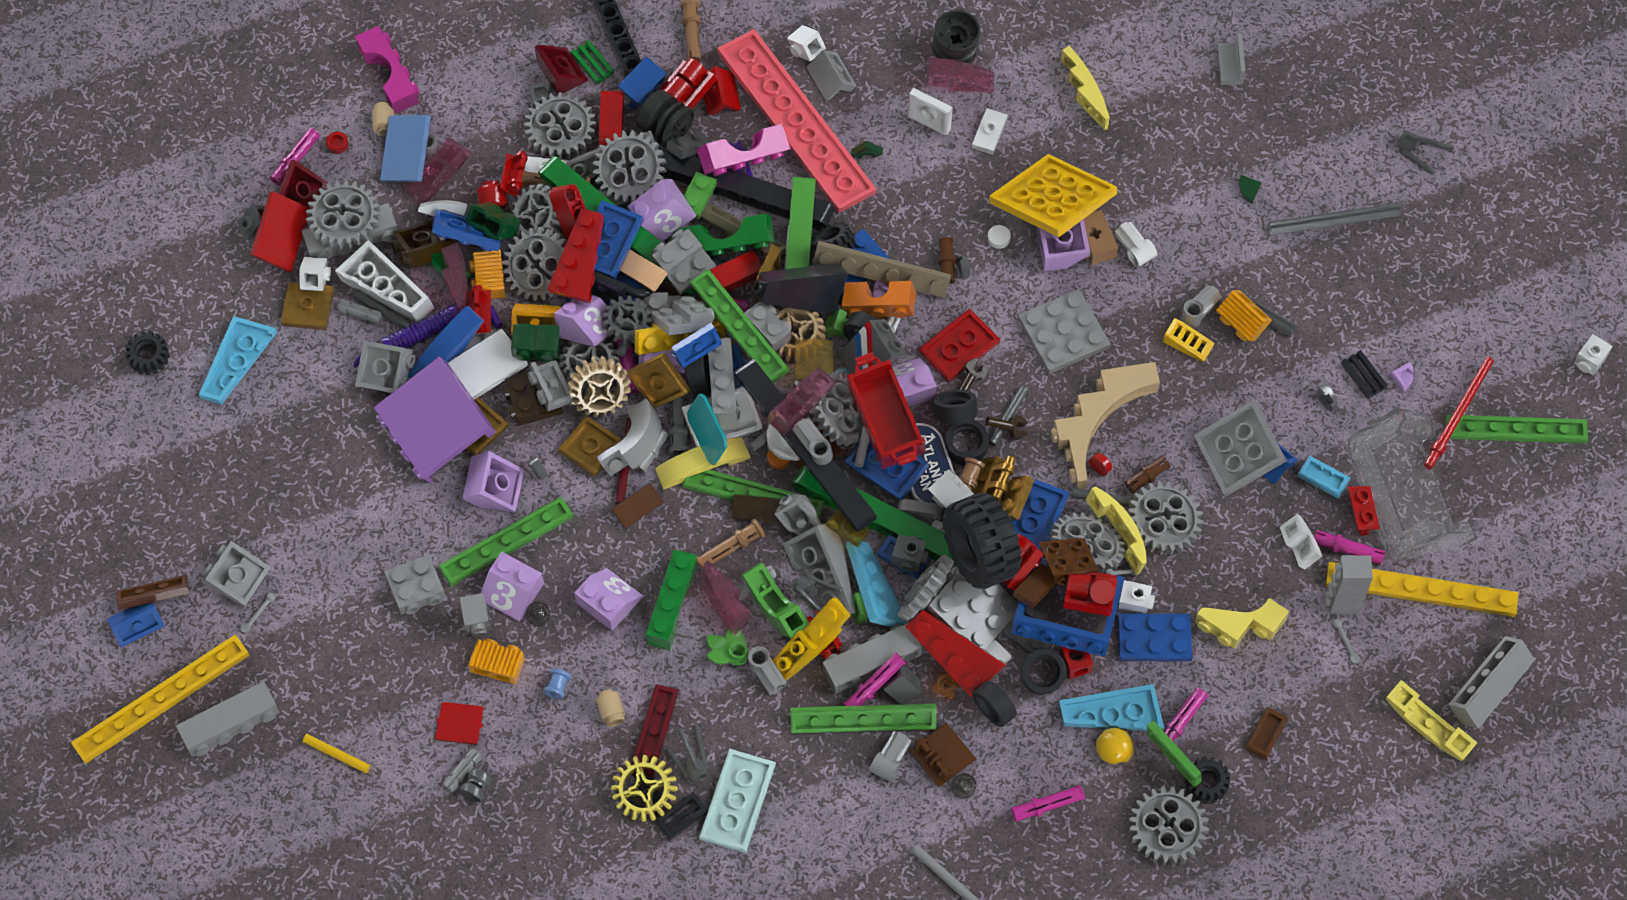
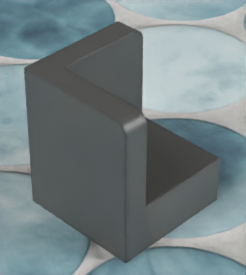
(903, 686)

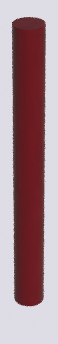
(623, 474)

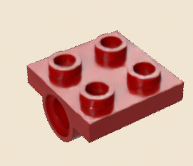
(689, 82)
(1031, 558)
(1078, 593)

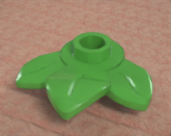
(725, 647)

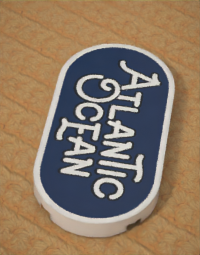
(938, 462)

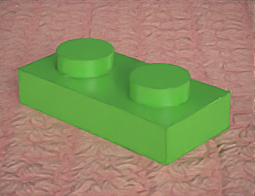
(700, 192)

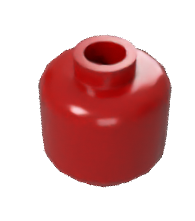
(491, 192)

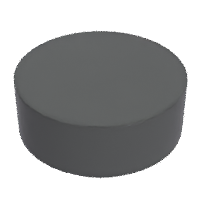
(538, 468)

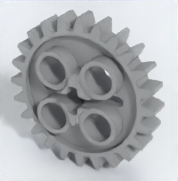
(577, 117)
(610, 171)
(341, 232)
(525, 278)
(838, 414)
(1166, 517)
(1101, 540)
(925, 588)
(1150, 837)

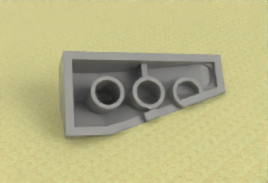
(822, 555)

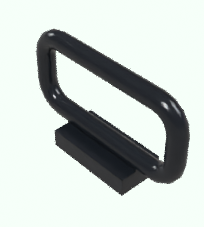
(611, 288)

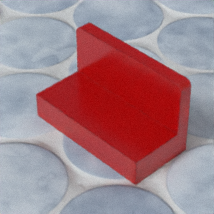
(722, 93)

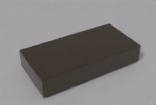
(755, 507)

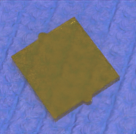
(811, 355)
(843, 528)

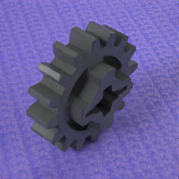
(626, 318)

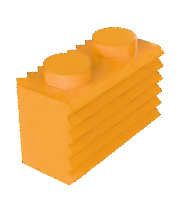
(489, 272)
(1243, 316)
(496, 661)

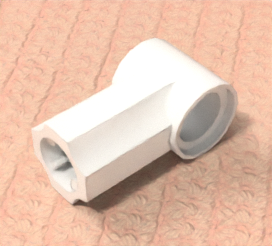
(1138, 249)

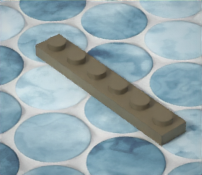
(731, 224)
(882, 268)

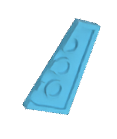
(236, 355)
(874, 587)
(1119, 709)

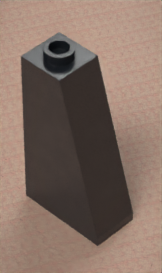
(802, 288)

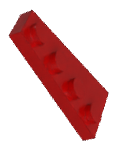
(576, 267)
(954, 652)

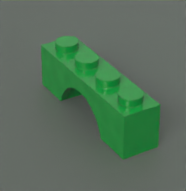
(754, 231)
(670, 599)

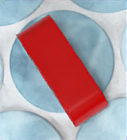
(611, 115)
(567, 205)
(738, 271)

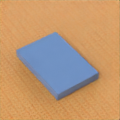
(405, 148)

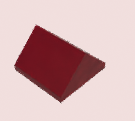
(559, 68)
(301, 184)

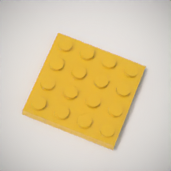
(1053, 195)

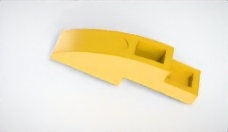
(656, 340)
(813, 639)

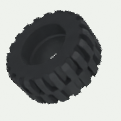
(982, 540)

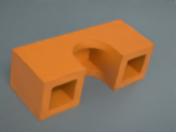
(896, 302)

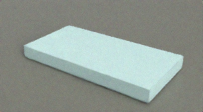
(737, 801)

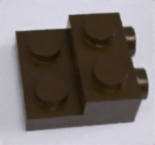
(417, 244)
(525, 402)

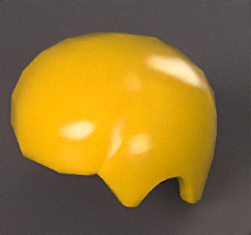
(1115, 746)

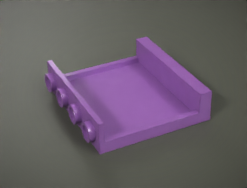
(432, 418)

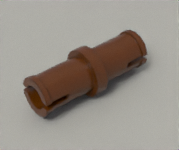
(947, 259)
(1147, 474)

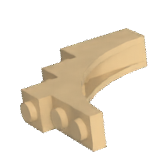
(1114, 389)

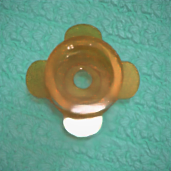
(945, 679)

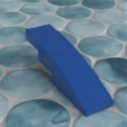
(451, 340)

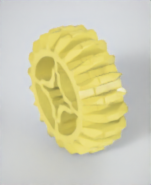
(655, 785)

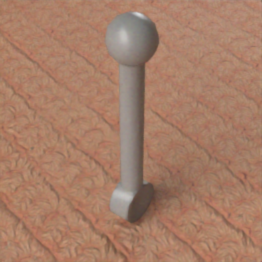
(1120, 572)
(245, 628)
(1354, 659)

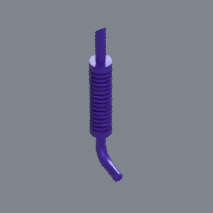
(427, 328)

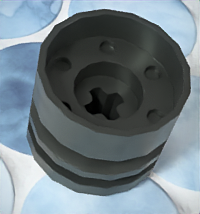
(957, 28)
(664, 117)

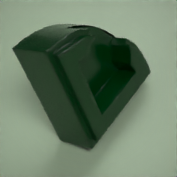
(866, 148)
(1248, 188)

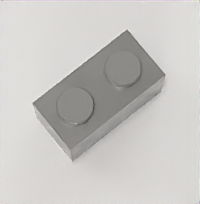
(475, 614)

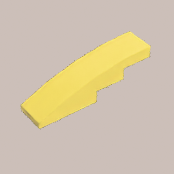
(1087, 89)

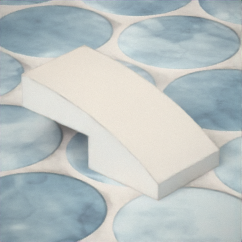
(451, 206)
(1301, 541)

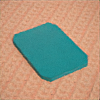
(707, 429)

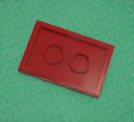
(280, 232)
(958, 343)

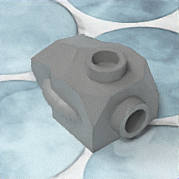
(797, 513)

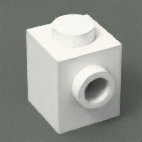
(806, 43)
(314, 273)
(1592, 355)
(1136, 598)

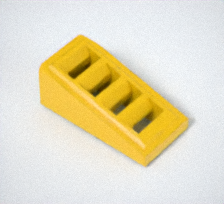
(1177, 343)

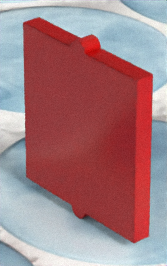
(459, 723)

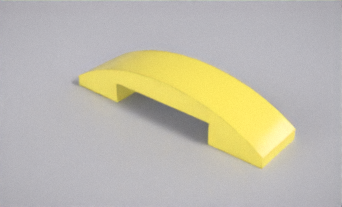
(694, 462)
(1104, 504)
(1428, 723)

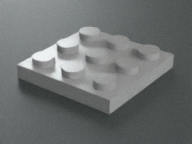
(1064, 331)
(1240, 448)
(973, 611)

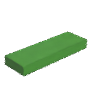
(1173, 753)

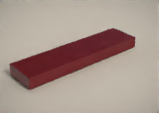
(656, 726)

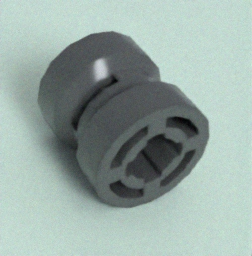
(476, 785)

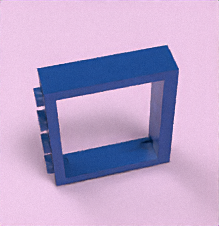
(1064, 635)

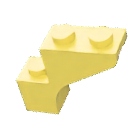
(1232, 625)

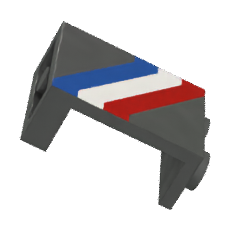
(876, 338)

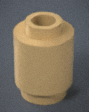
(380, 117)
(610, 708)

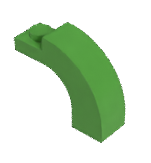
(775, 606)

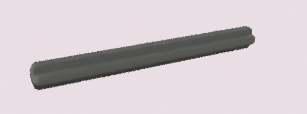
(1334, 218)

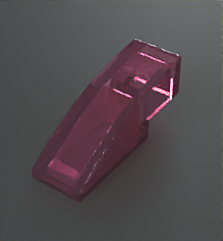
(960, 76)
(440, 169)
(455, 275)
(800, 401)
(725, 598)

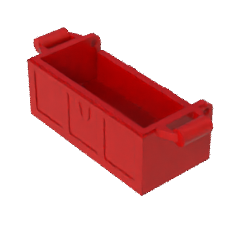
(885, 412)

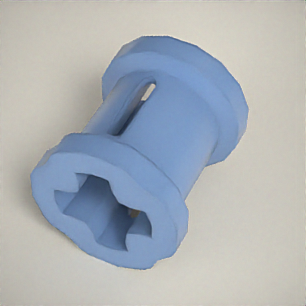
(557, 683)

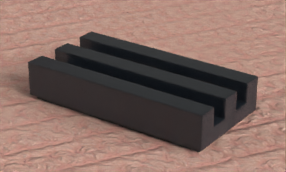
(1372, 371)
(698, 804)

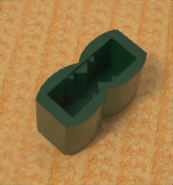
(493, 221)
(535, 342)

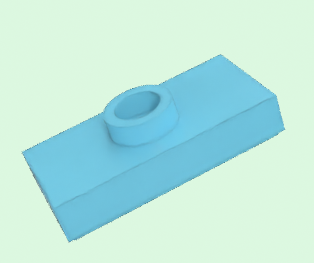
(1323, 477)

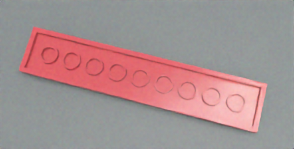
(805, 129)

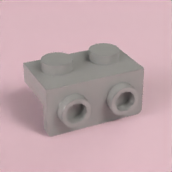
(550, 385)

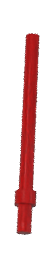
(1439, 447)

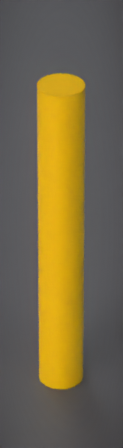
(336, 753)

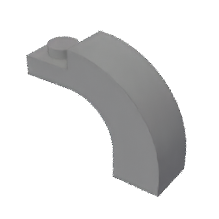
(639, 441)

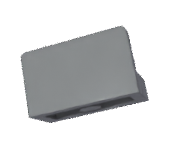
(1231, 62)
(830, 74)

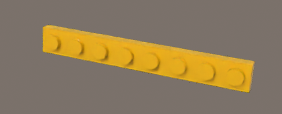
(1439, 592)
(160, 699)

